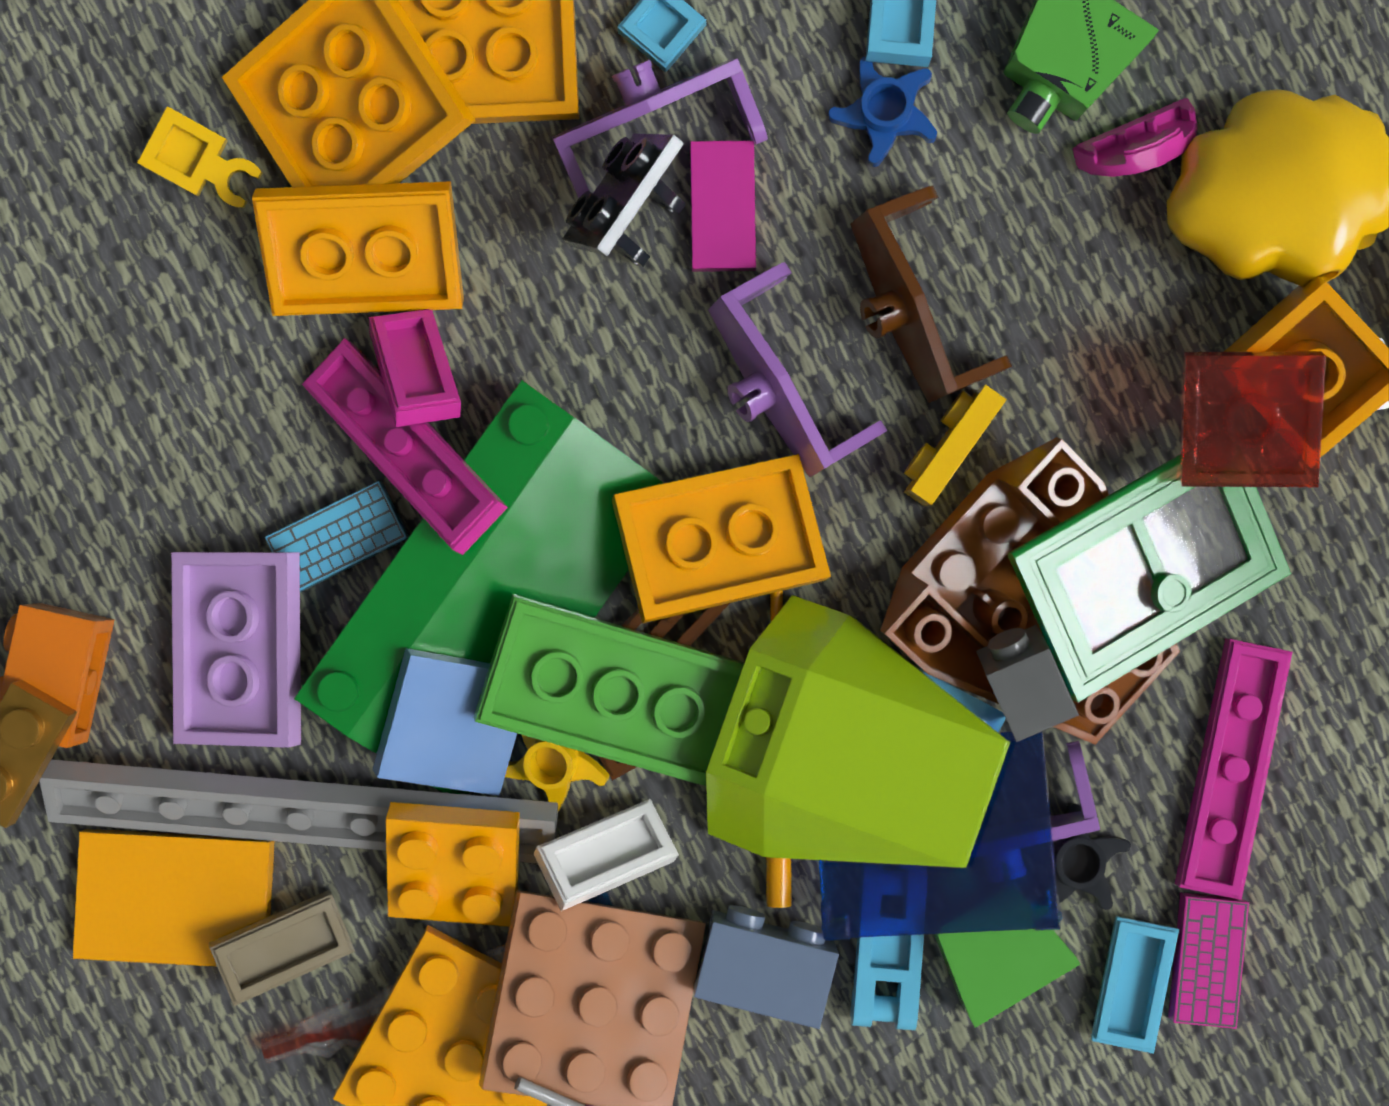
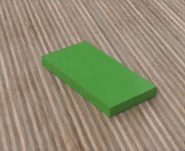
(607, 690)

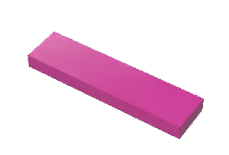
(411, 455)
(1233, 768)

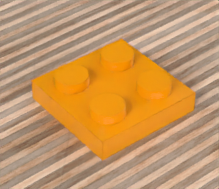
(452, 863)

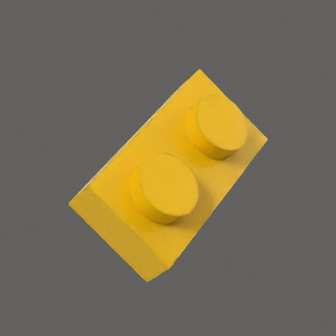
(966, 422)

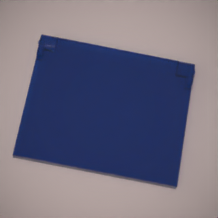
(1003, 888)

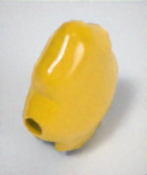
(1284, 187)

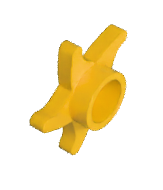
(554, 768)

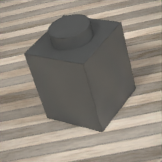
(1026, 681)

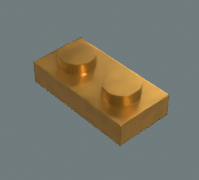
(29, 736)

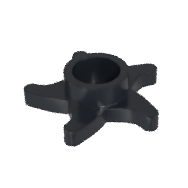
(1083, 861)

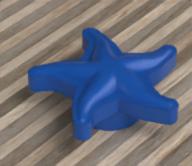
(886, 110)

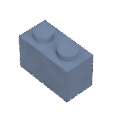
(766, 966)

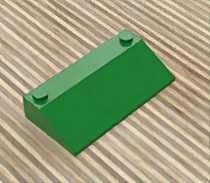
(548, 546)

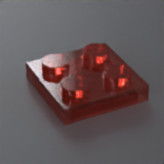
(1252, 419)

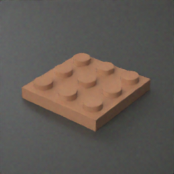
(592, 1002)

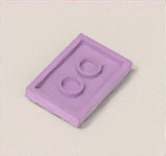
(236, 648)

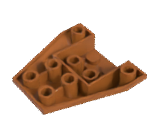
(966, 592)

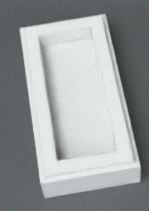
(605, 854)

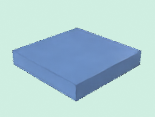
(433, 730)

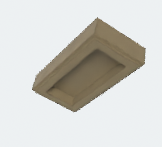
(281, 947)

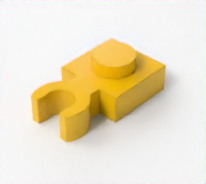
(191, 156)

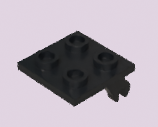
(632, 175)

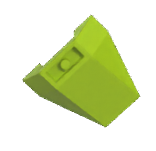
(847, 751)

